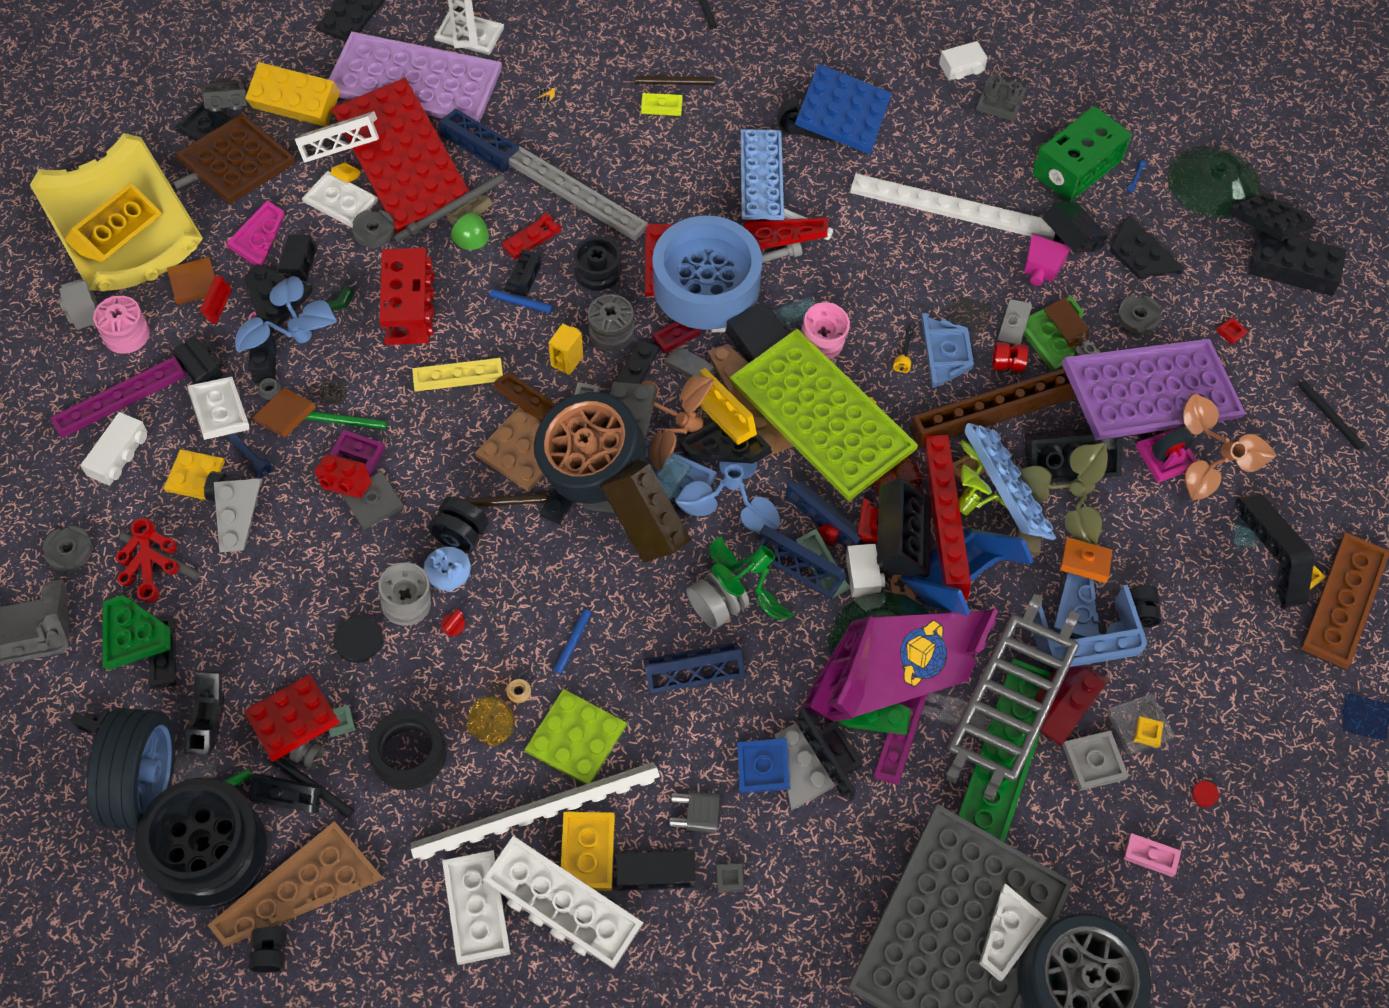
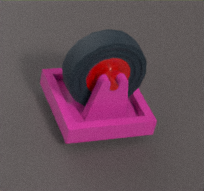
(1167, 453)

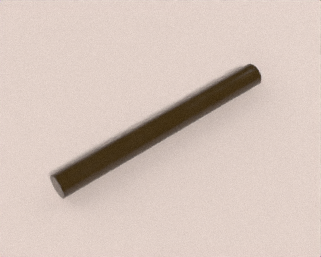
(664, 80)
(508, 500)

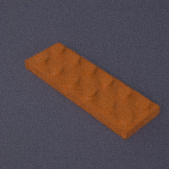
(1345, 600)

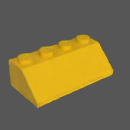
(112, 224)

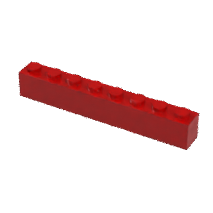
(946, 514)

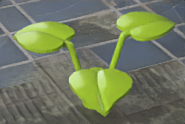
(970, 478)

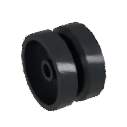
(597, 263)
(458, 524)

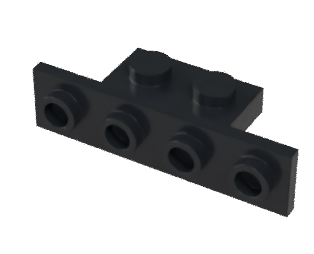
(835, 751)

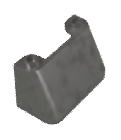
(35, 626)

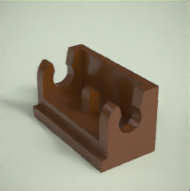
(1067, 322)

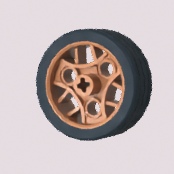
(577, 426)

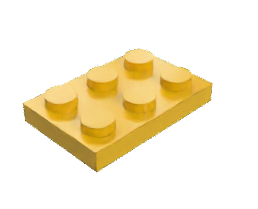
(589, 848)

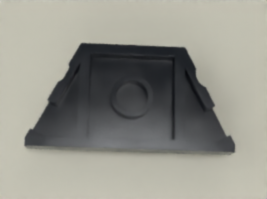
(1142, 253)

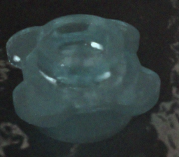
(1240, 540)

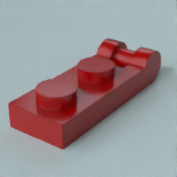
(531, 236)

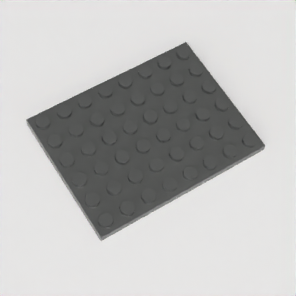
(940, 918)

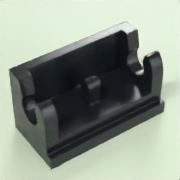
(298, 256)
(524, 273)

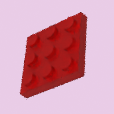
(291, 717)

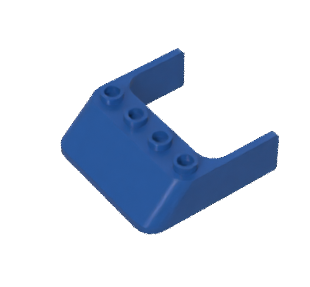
(982, 552)

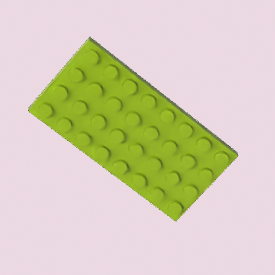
(823, 414)

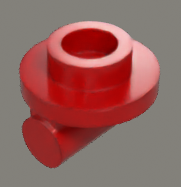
(453, 623)

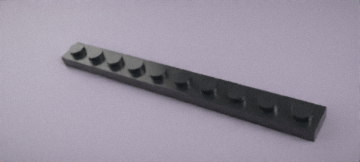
(633, 372)

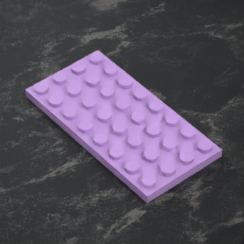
(437, 76)

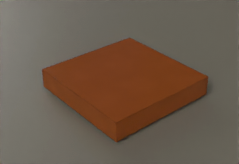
(191, 280)
(284, 412)

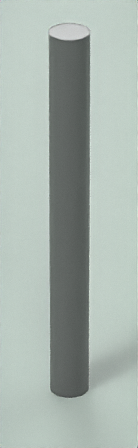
(183, 568)

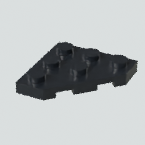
(260, 284)
(714, 444)

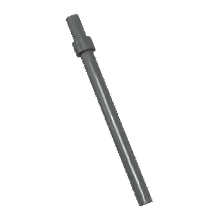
(414, 228)

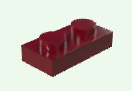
(674, 336)

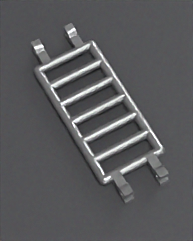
(1042, 709)

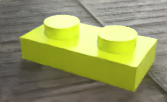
(661, 104)

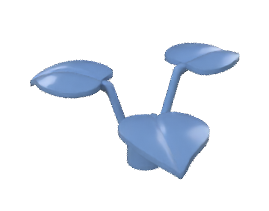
(314, 316)
(699, 500)

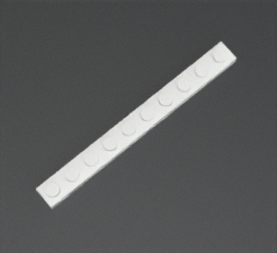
(951, 206)
(525, 814)

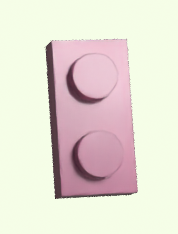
(1152, 855)

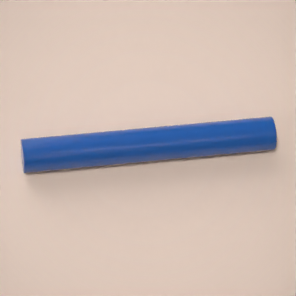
(521, 301)
(572, 641)

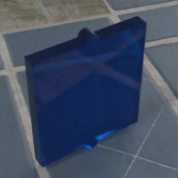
(1366, 717)

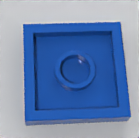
(763, 765)

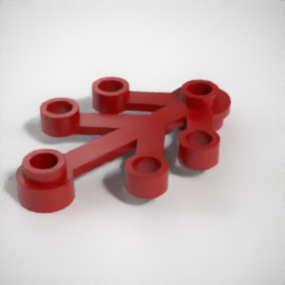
(145, 557)

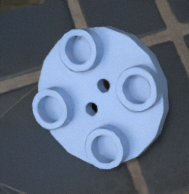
(455, 575)

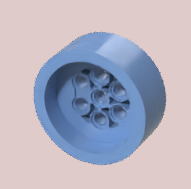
(719, 266)

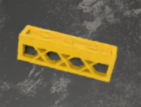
(728, 411)

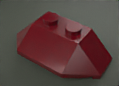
(1073, 700)

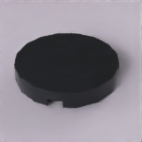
(358, 639)

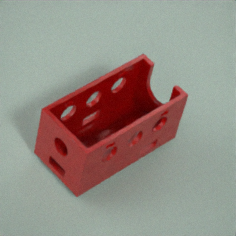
(415, 295)

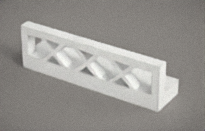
(469, 20)
(337, 129)

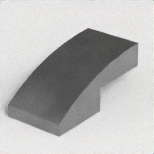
(687, 363)

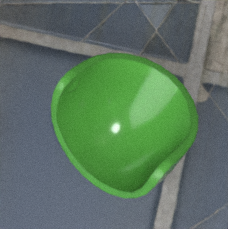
(470, 232)

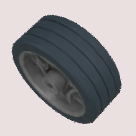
(1085, 975)

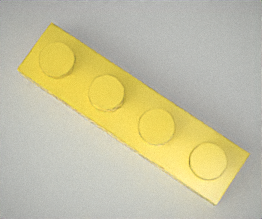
(457, 374)

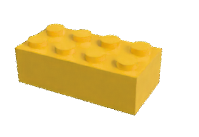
(292, 94)

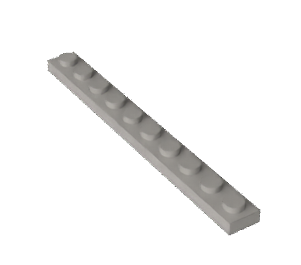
(576, 192)

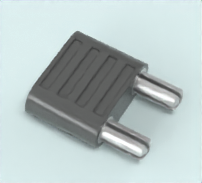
(702, 811)

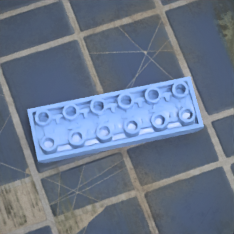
(761, 175)
(1007, 480)

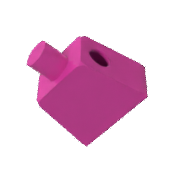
(1044, 259)

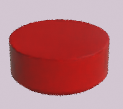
(1205, 794)

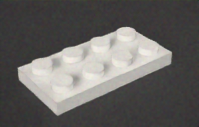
(475, 909)

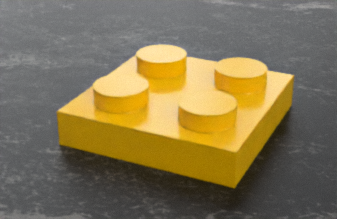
(191, 472)

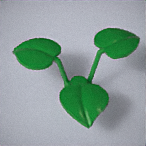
(757, 562)

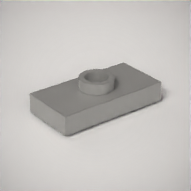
(1014, 322)

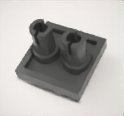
(1001, 98)

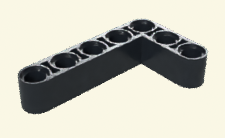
(1284, 544)

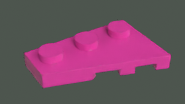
(257, 234)

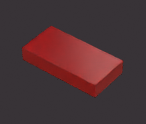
(215, 299)

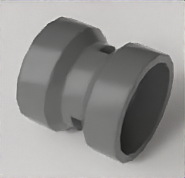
(306, 754)

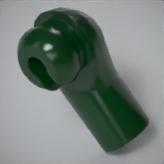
(343, 299)

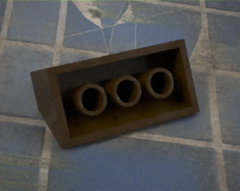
(645, 511)

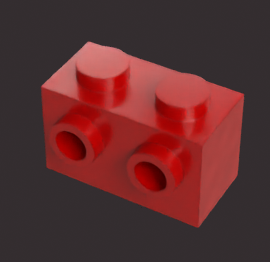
(343, 476)

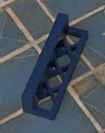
(474, 142)
(822, 512)
(808, 558)
(691, 659)

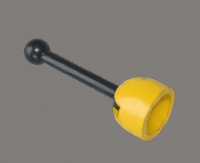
(903, 358)

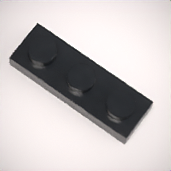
(163, 665)

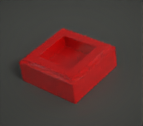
(1232, 331)

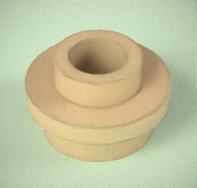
(515, 684)

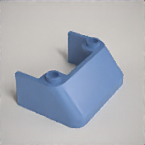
(1120, 641)

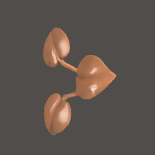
(692, 394)
(1248, 451)

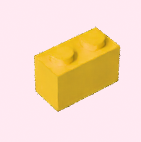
(566, 349)

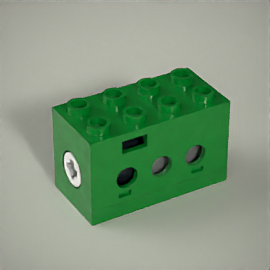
(1081, 153)

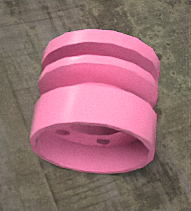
(121, 324)
(826, 328)

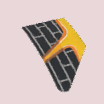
(545, 95)

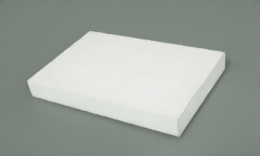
(486, 30)
(339, 199)
(218, 408)

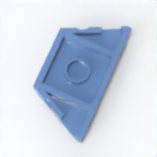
(946, 350)

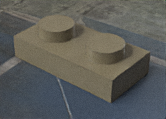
(477, 205)

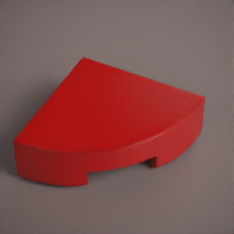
(828, 534)

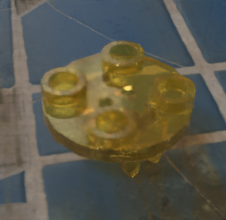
(500, 726)

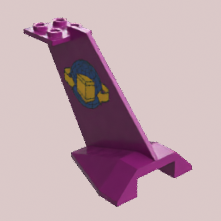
(897, 660)

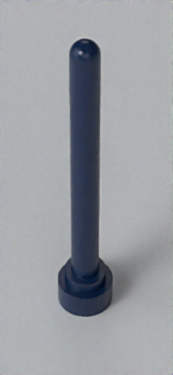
(258, 464)

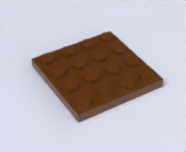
(235, 158)

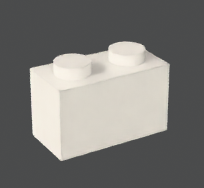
(963, 60)
(864, 570)

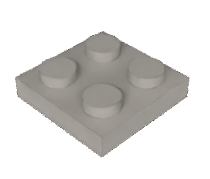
(1095, 760)

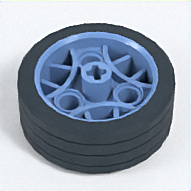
(129, 766)

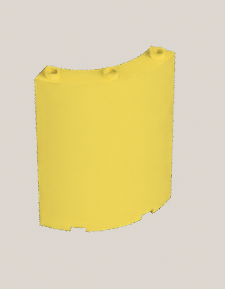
(77, 193)

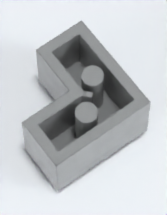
(78, 302)

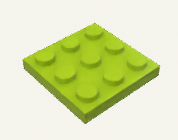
(576, 737)

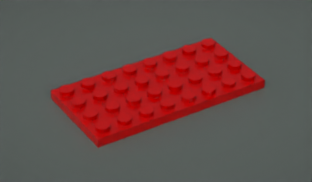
(408, 160)

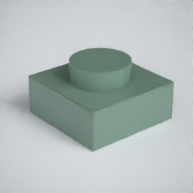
(346, 721)

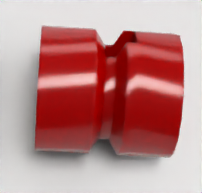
(1010, 357)

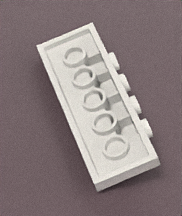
(562, 903)

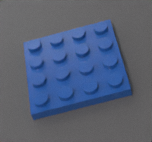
(843, 108)

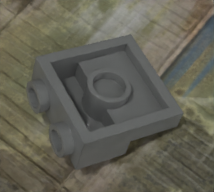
(223, 95)

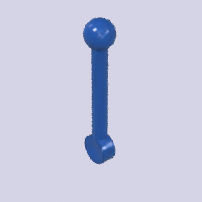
(1130, 188)

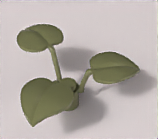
(1090, 464)

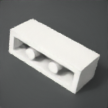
(114, 449)

